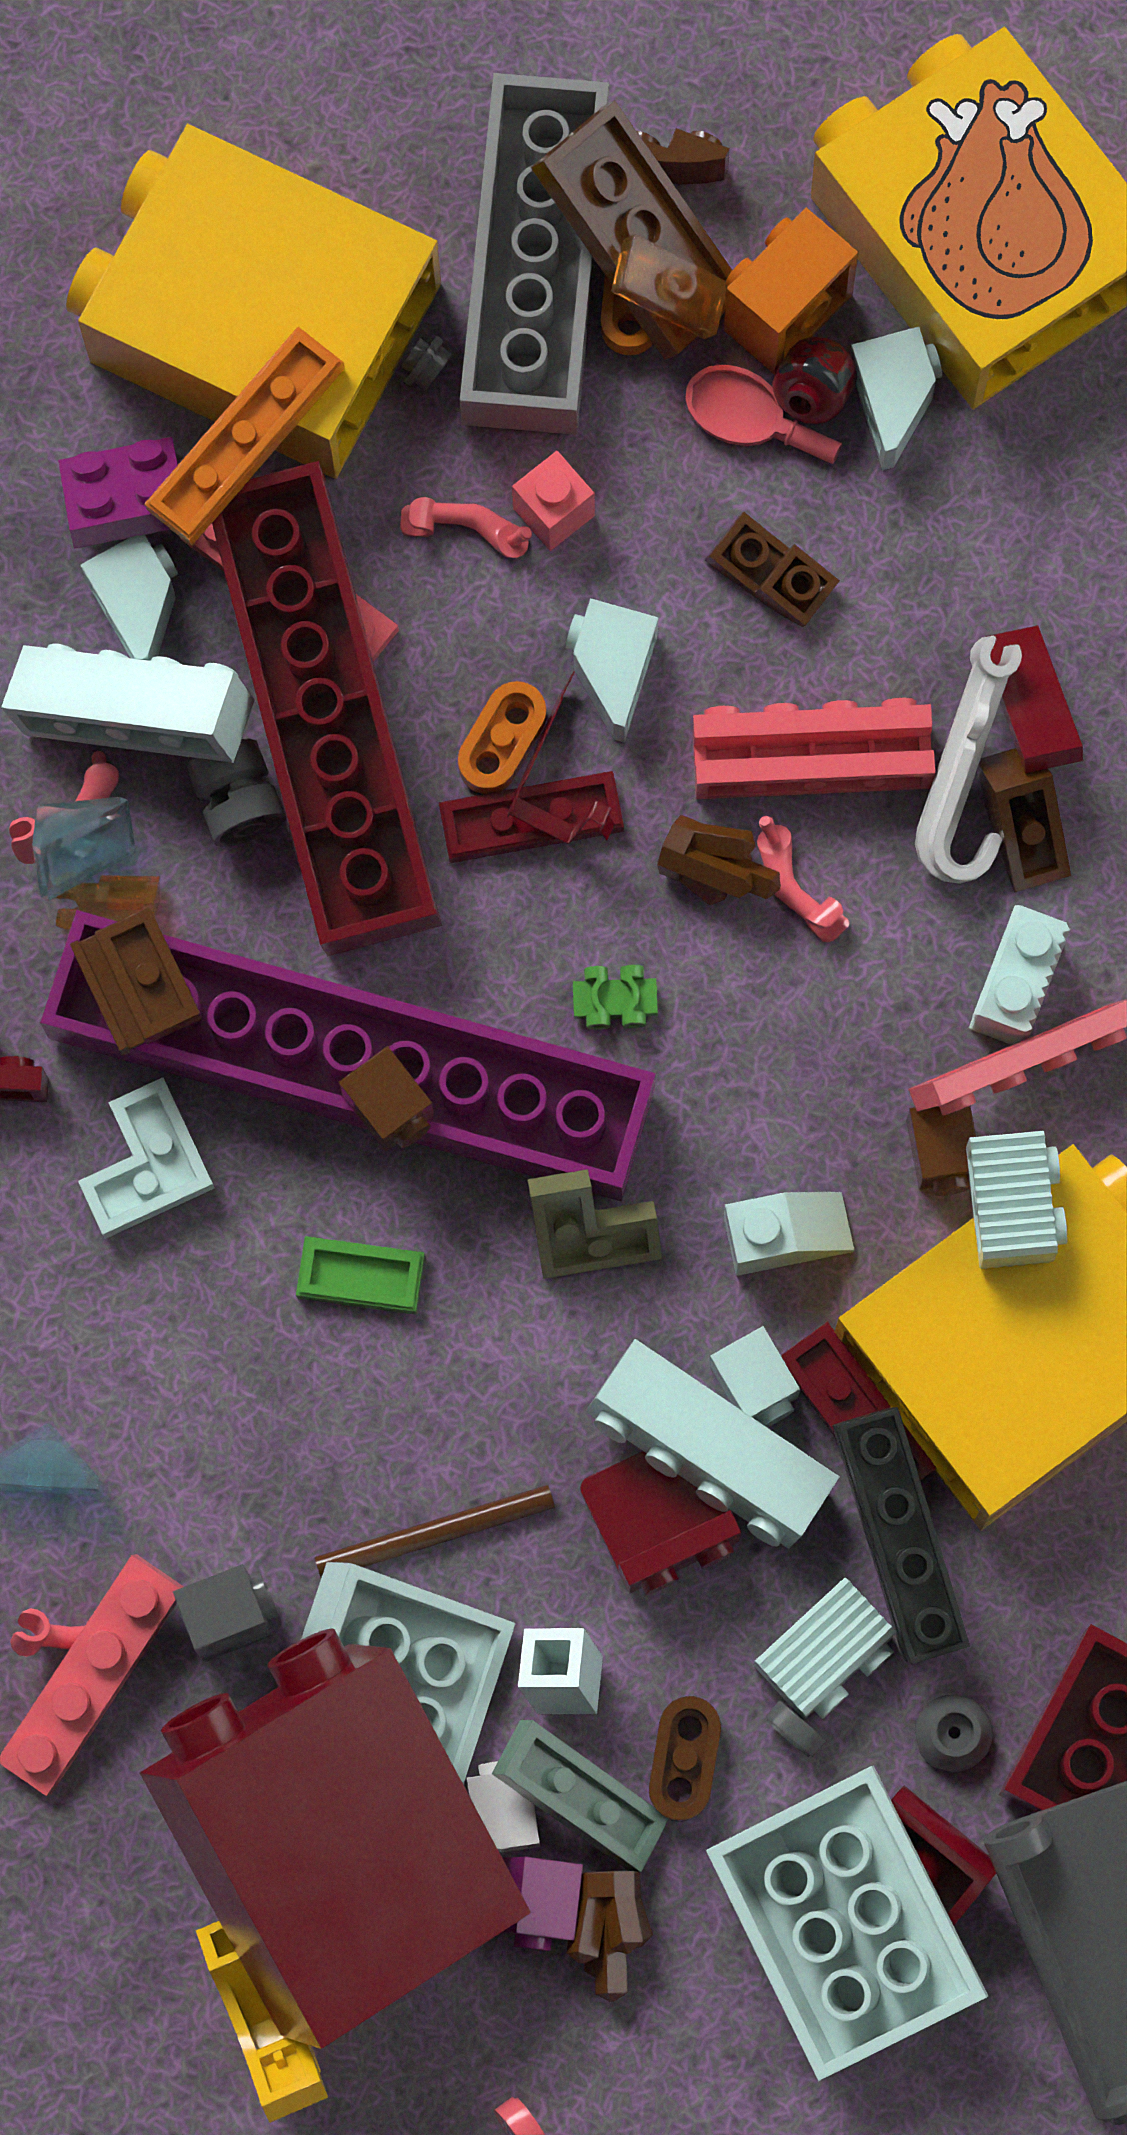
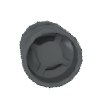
(237, 798)

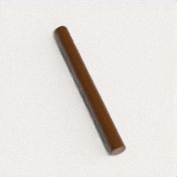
(441, 1529)

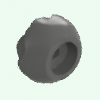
(942, 1750)

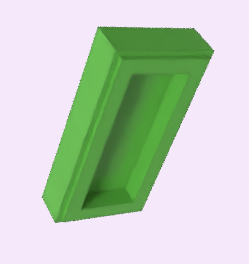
(360, 1275)

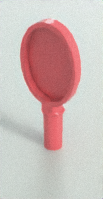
(743, 411)

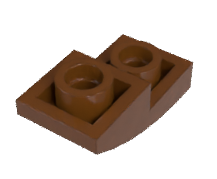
(690, 157)
(771, 571)

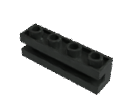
(901, 1535)

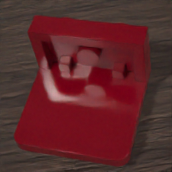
(655, 1523)

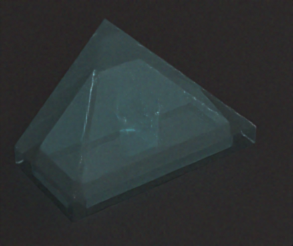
(79, 841)
(47, 1465)

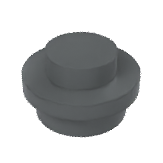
(425, 362)

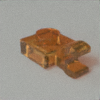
(111, 898)

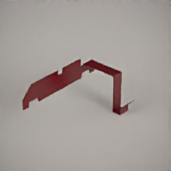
(545, 821)

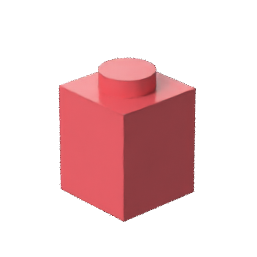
(553, 500)

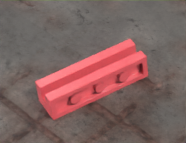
(813, 749)

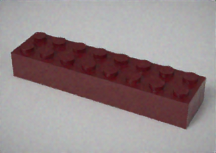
(324, 712)

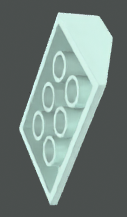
(440, 1644)
(846, 1923)

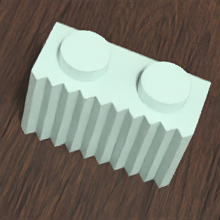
(1019, 975)
(1014, 1199)
(826, 1650)

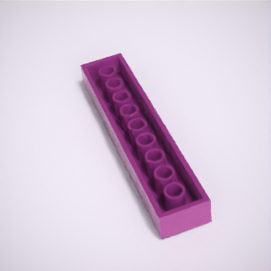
(300, 1035)

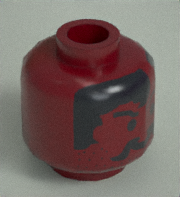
(815, 380)

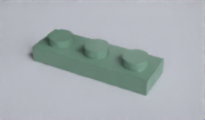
(580, 1795)

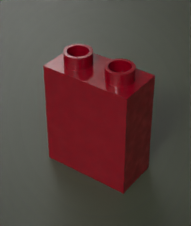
(332, 1837)

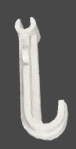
(959, 767)

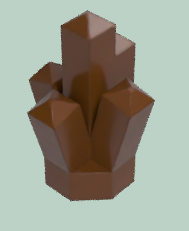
(715, 861)
(608, 1927)

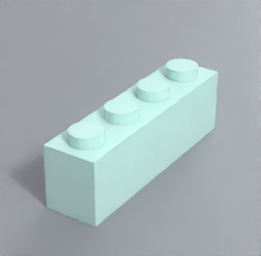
(129, 702)
(711, 1446)

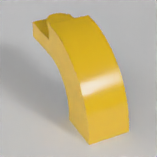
(280, 2067)

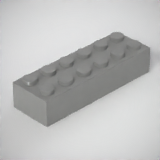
(528, 266)

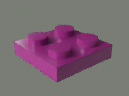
(109, 490)

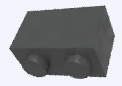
(226, 1611)

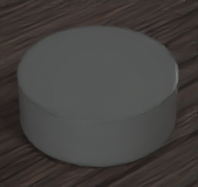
(795, 1729)

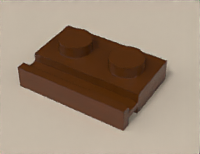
(136, 981)

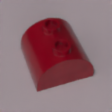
(950, 1858)

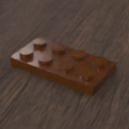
(616, 189)

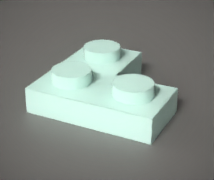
(160, 1172)

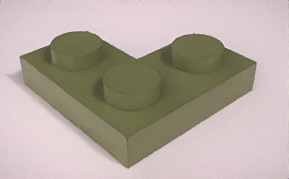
(581, 1239)

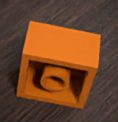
(789, 288)

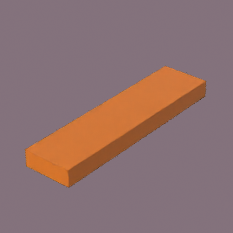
(244, 436)

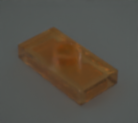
(669, 286)

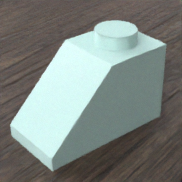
(895, 388)
(134, 593)
(612, 659)
(786, 1230)

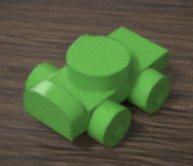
(606, 999)

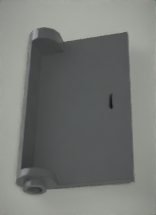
(1070, 1904)

